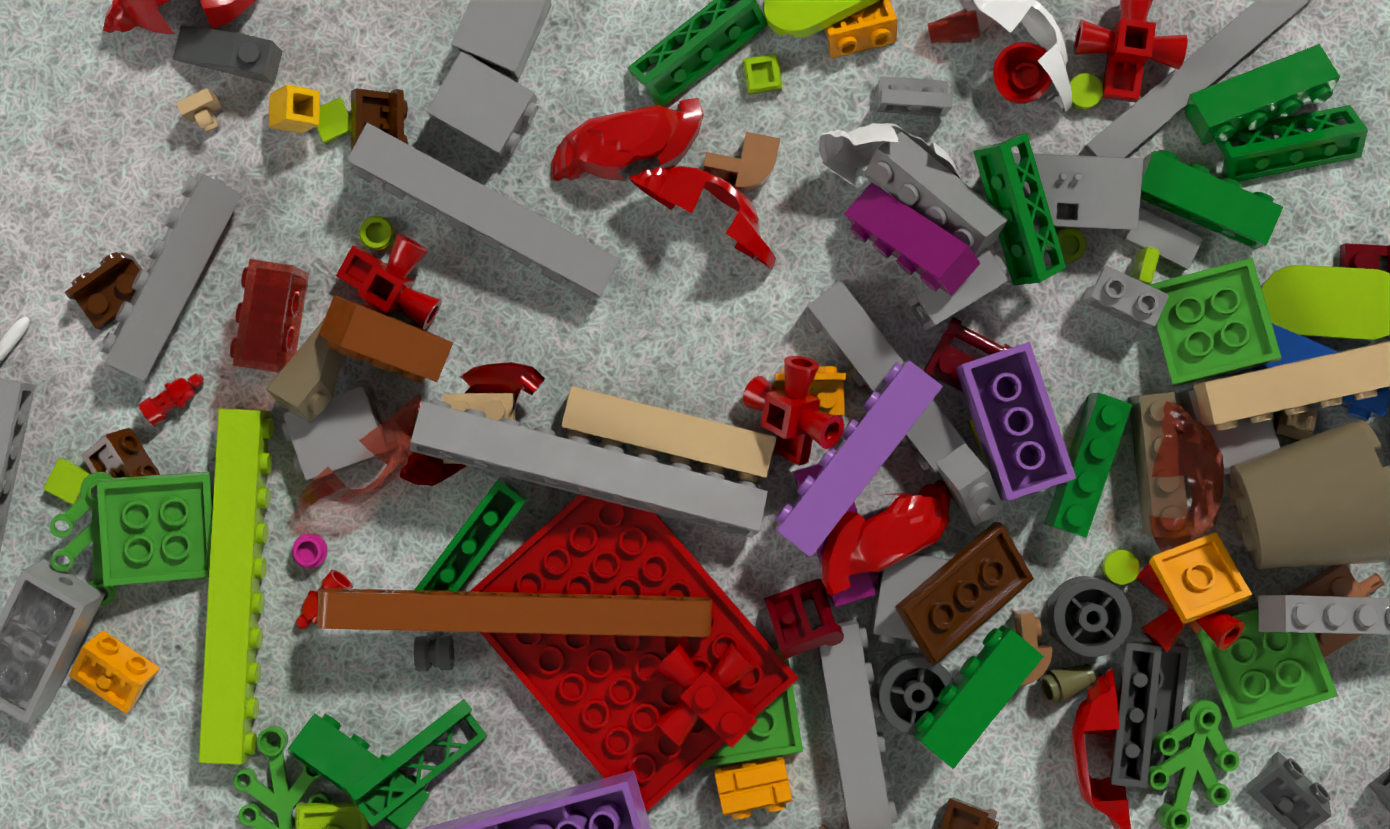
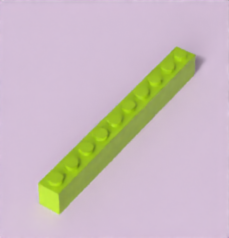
(235, 586)

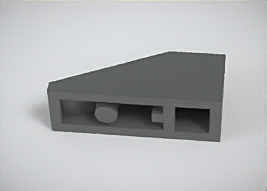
(229, 53)

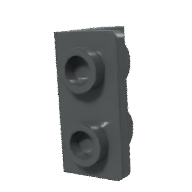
(1290, 795)

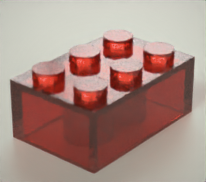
(269, 315)

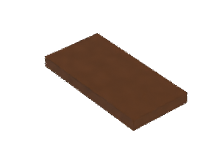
(964, 592)

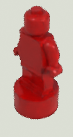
(176, 395)
(333, 579)

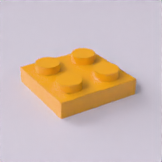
(1200, 578)

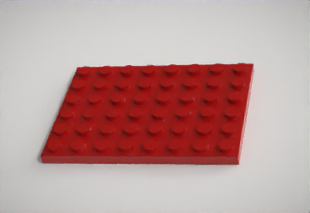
(607, 685)

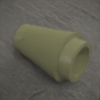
(1067, 682)

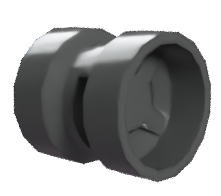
(438, 653)

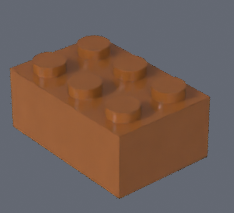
(384, 341)

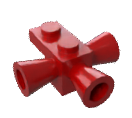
(1129, 48)
(387, 285)
(793, 411)
(1165, 628)
(706, 696)

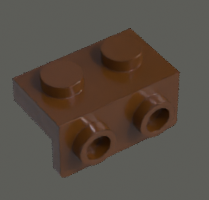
(379, 109)

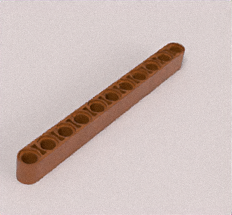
(514, 612)

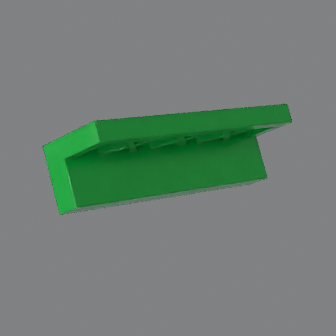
(701, 48)
(1295, 148)
(1003, 186)
(407, 753)

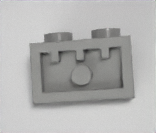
(913, 96)
(1126, 298)

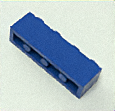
(1298, 348)

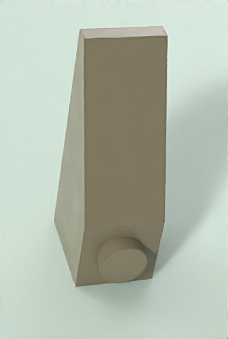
(308, 378)

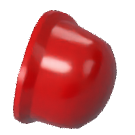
(1019, 73)

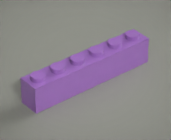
(858, 457)

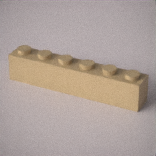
(1294, 386)
(668, 432)

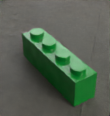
(1261, 95)
(1208, 200)
(1091, 460)
(474, 538)
(977, 695)
(346, 761)

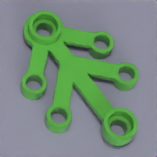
(86, 536)
(1191, 761)
(282, 799)

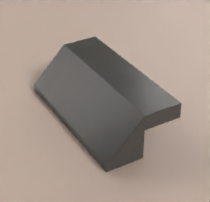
(1147, 705)

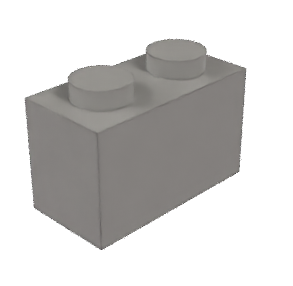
(970, 485)

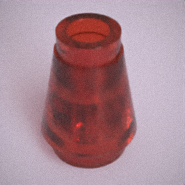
(955, 28)

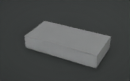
(1174, 242)

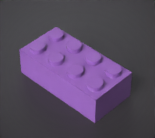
(1015, 422)

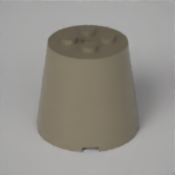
(1315, 501)

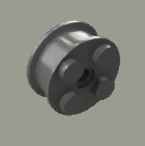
(1069, 610)
(898, 682)

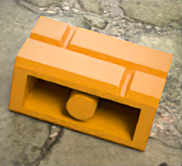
(753, 786)

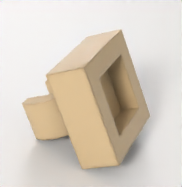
(200, 108)
(1296, 425)

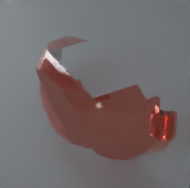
(388, 442)
(1192, 452)

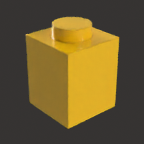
(294, 109)

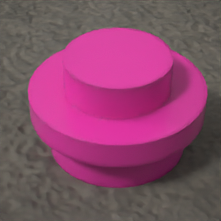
(309, 551)

